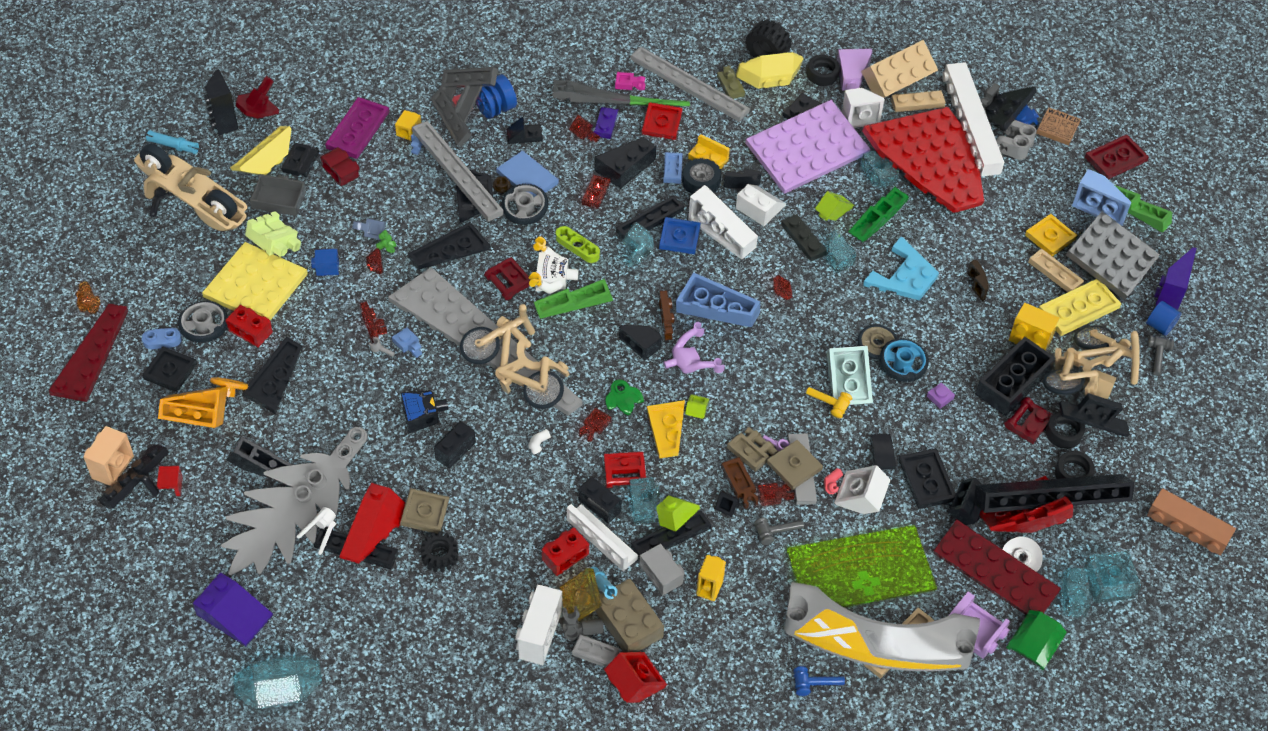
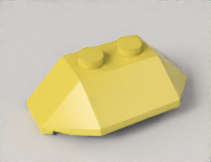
(770, 70)
(266, 154)

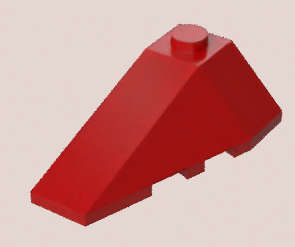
(376, 518)

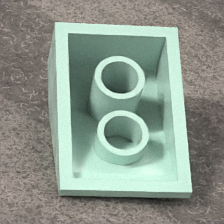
(850, 373)

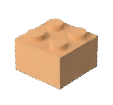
(108, 456)

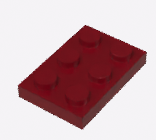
(1116, 157)

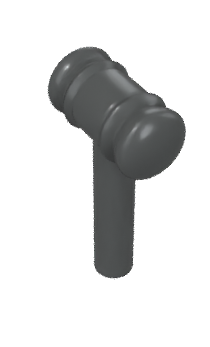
(1160, 344)
(766, 532)

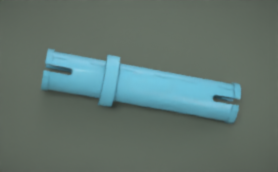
(178, 143)
(603, 584)

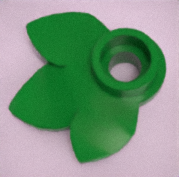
(623, 399)

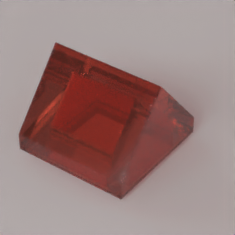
(374, 261)

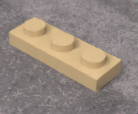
(918, 101)
(1055, 271)

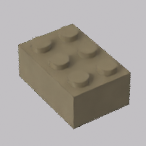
(630, 618)

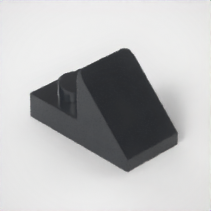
(523, 133)

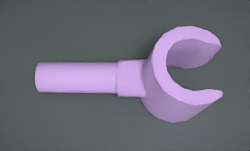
(782, 442)

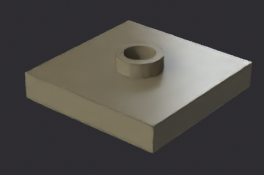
(794, 464)
(424, 511)

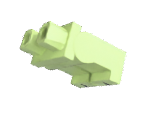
(272, 234)

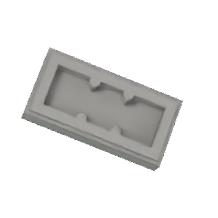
(594, 651)

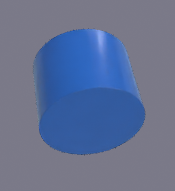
(1163, 318)

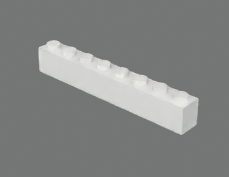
(973, 119)

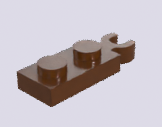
(667, 318)
(740, 481)

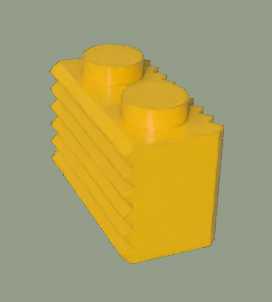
(710, 577)

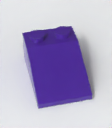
(1176, 281)
(231, 609)

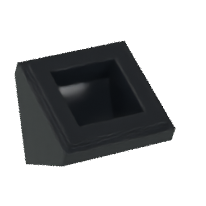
(727, 503)

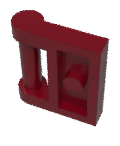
(512, 274)
(1034, 424)

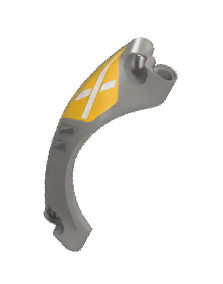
(906, 647)

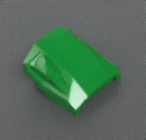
(1037, 638)

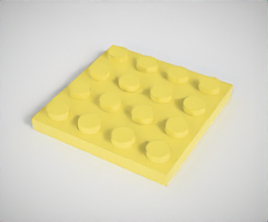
(255, 281)

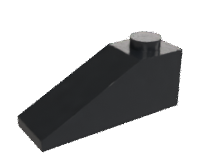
(254, 458)

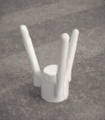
(323, 519)

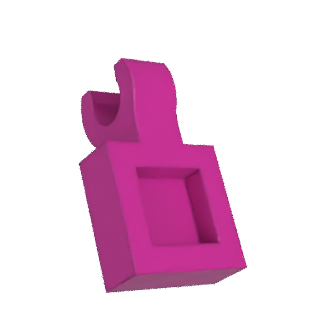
(627, 81)

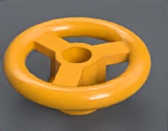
(231, 385)

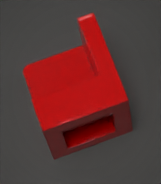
(170, 478)

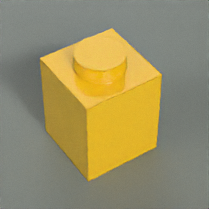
(405, 124)

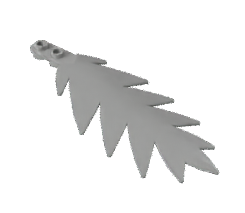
(309, 486)

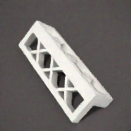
(601, 536)

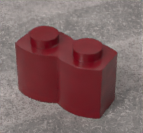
(340, 166)

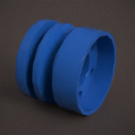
(496, 98)

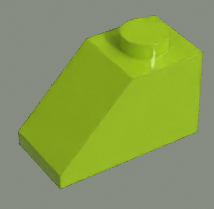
(833, 206)
(675, 512)

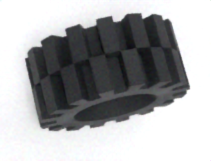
(435, 542)

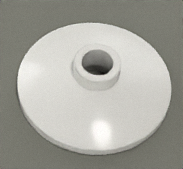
(1027, 546)

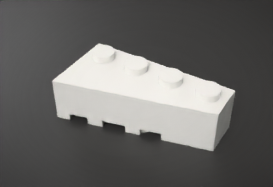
(721, 223)

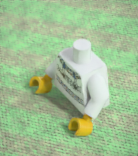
(551, 270)

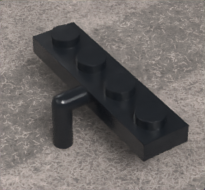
(136, 474)

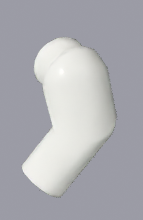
(536, 440)

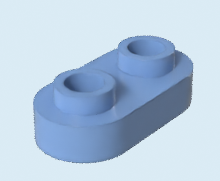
(161, 337)

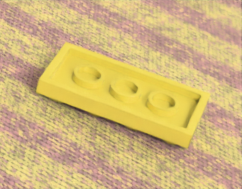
(1081, 306)

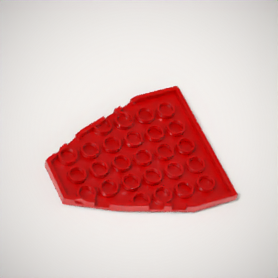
(933, 156)

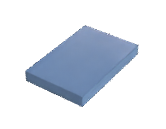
(524, 169)

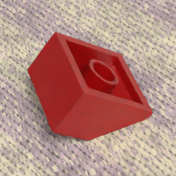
(634, 676)

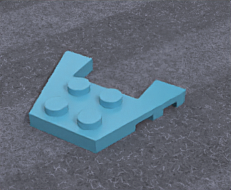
(911, 278)

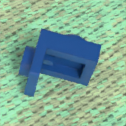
(1028, 116)

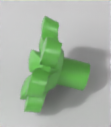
(386, 242)

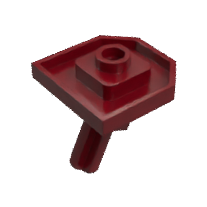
(257, 102)

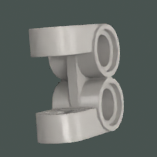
(1022, 141)

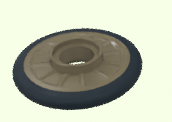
(874, 332)

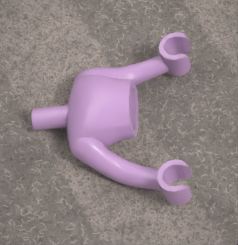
(688, 358)

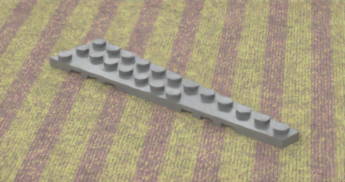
(452, 314)

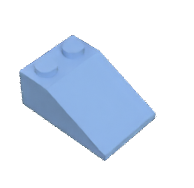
(1098, 195)

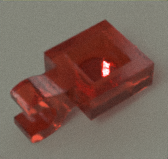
(582, 127)

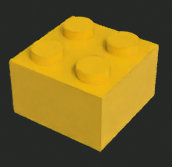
(1034, 325)

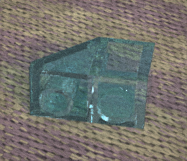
(840, 253)

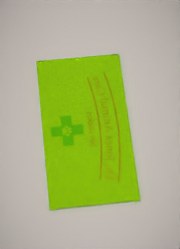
(865, 566)

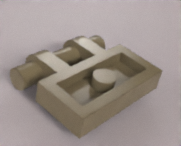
(748, 451)

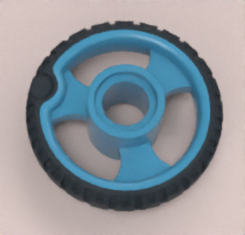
(903, 360)

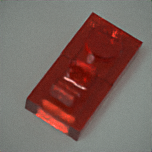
(373, 328)

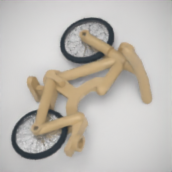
(1098, 342)
(482, 344)

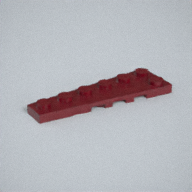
(85, 365)

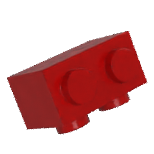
(249, 325)
(565, 551)

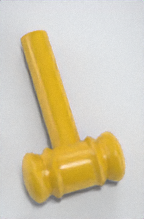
(839, 405)

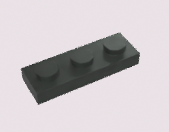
(803, 237)

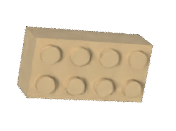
(900, 70)

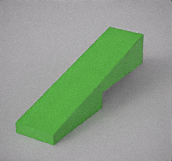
(1146, 212)
(569, 301)

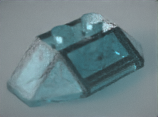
(277, 681)

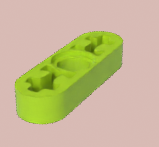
(580, 251)

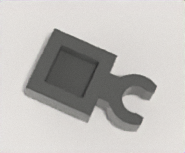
(989, 95)

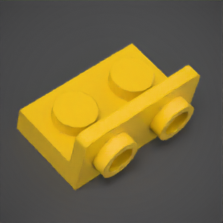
(710, 149)

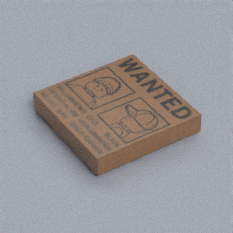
(1058, 126)

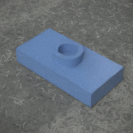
(672, 168)

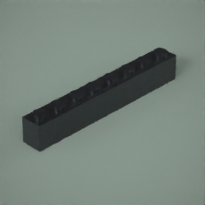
(1037, 493)

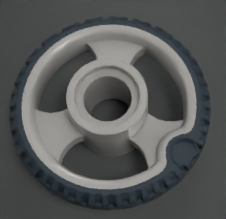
(524, 211)
(202, 322)

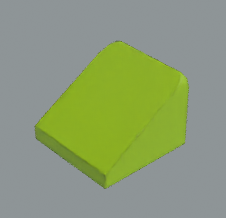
(697, 406)

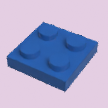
(679, 235)

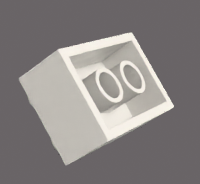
(539, 624)

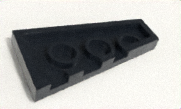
(272, 379)

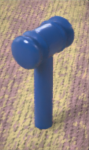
(803, 682)

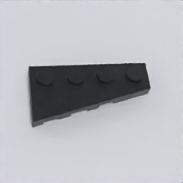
(451, 246)

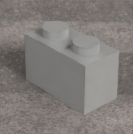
(662, 569)

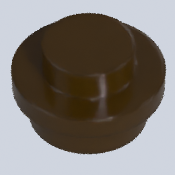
(501, 184)

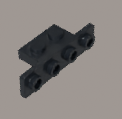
(1096, 413)

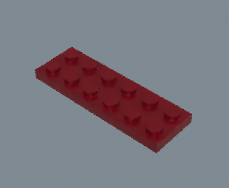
(996, 569)

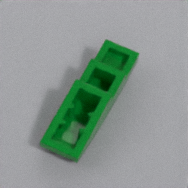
(878, 215)

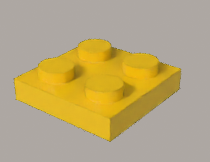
(1050, 235)

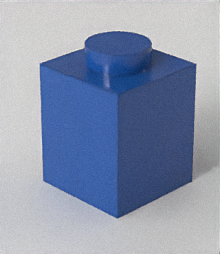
(326, 262)

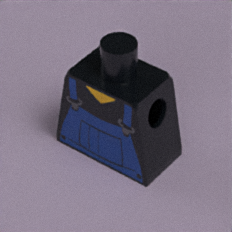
(421, 409)

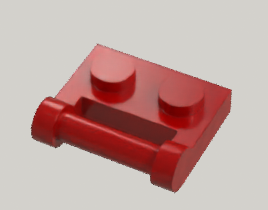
(623, 464)

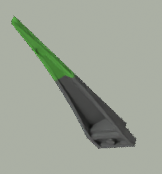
(586, 94)

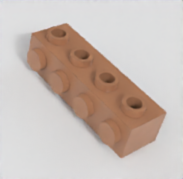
(1191, 522)

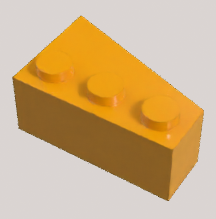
(195, 407)

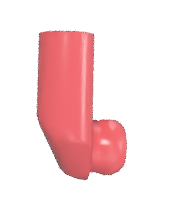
(830, 481)

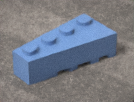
(716, 302)

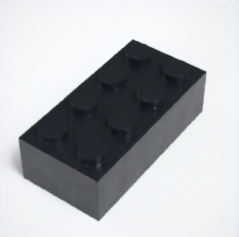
(1015, 376)

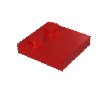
(662, 121)

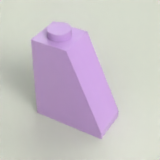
(851, 64)

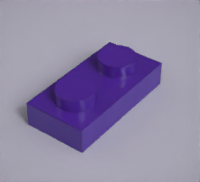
(606, 122)

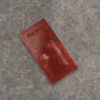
(596, 191)

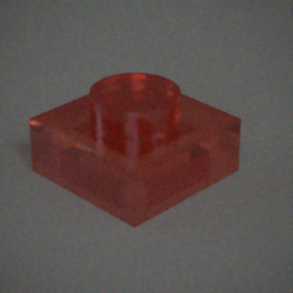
(782, 287)

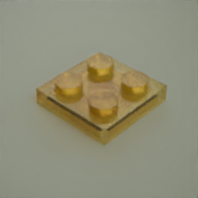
(581, 592)

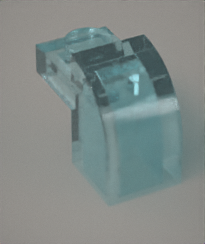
(640, 241)

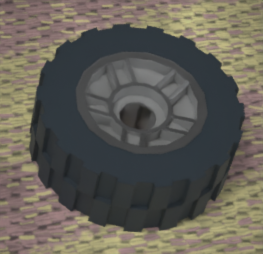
(701, 173)

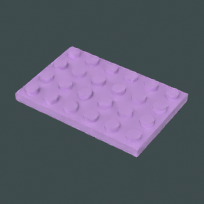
(807, 146)

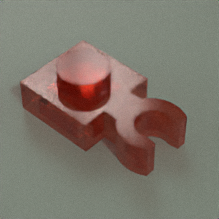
(595, 422)
(772, 494)

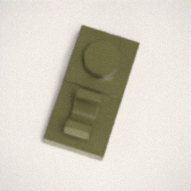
(730, 83)

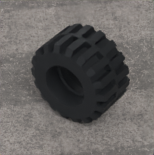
(768, 39)

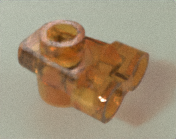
(86, 300)

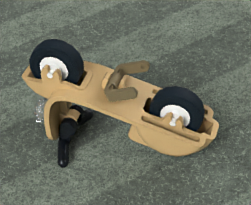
(171, 174)

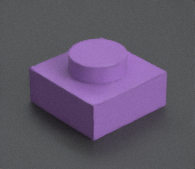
(940, 395)

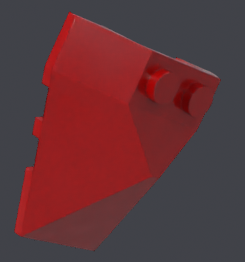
(1029, 519)

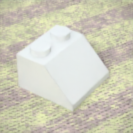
(862, 107)
(758, 204)
(863, 490)

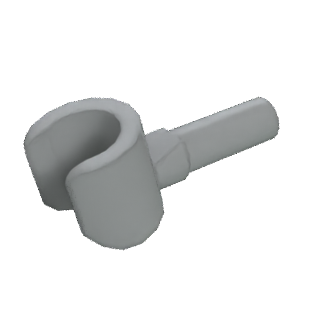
(378, 347)

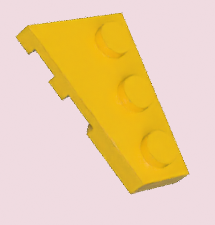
(666, 427)

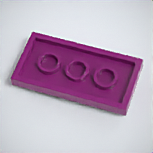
(358, 127)

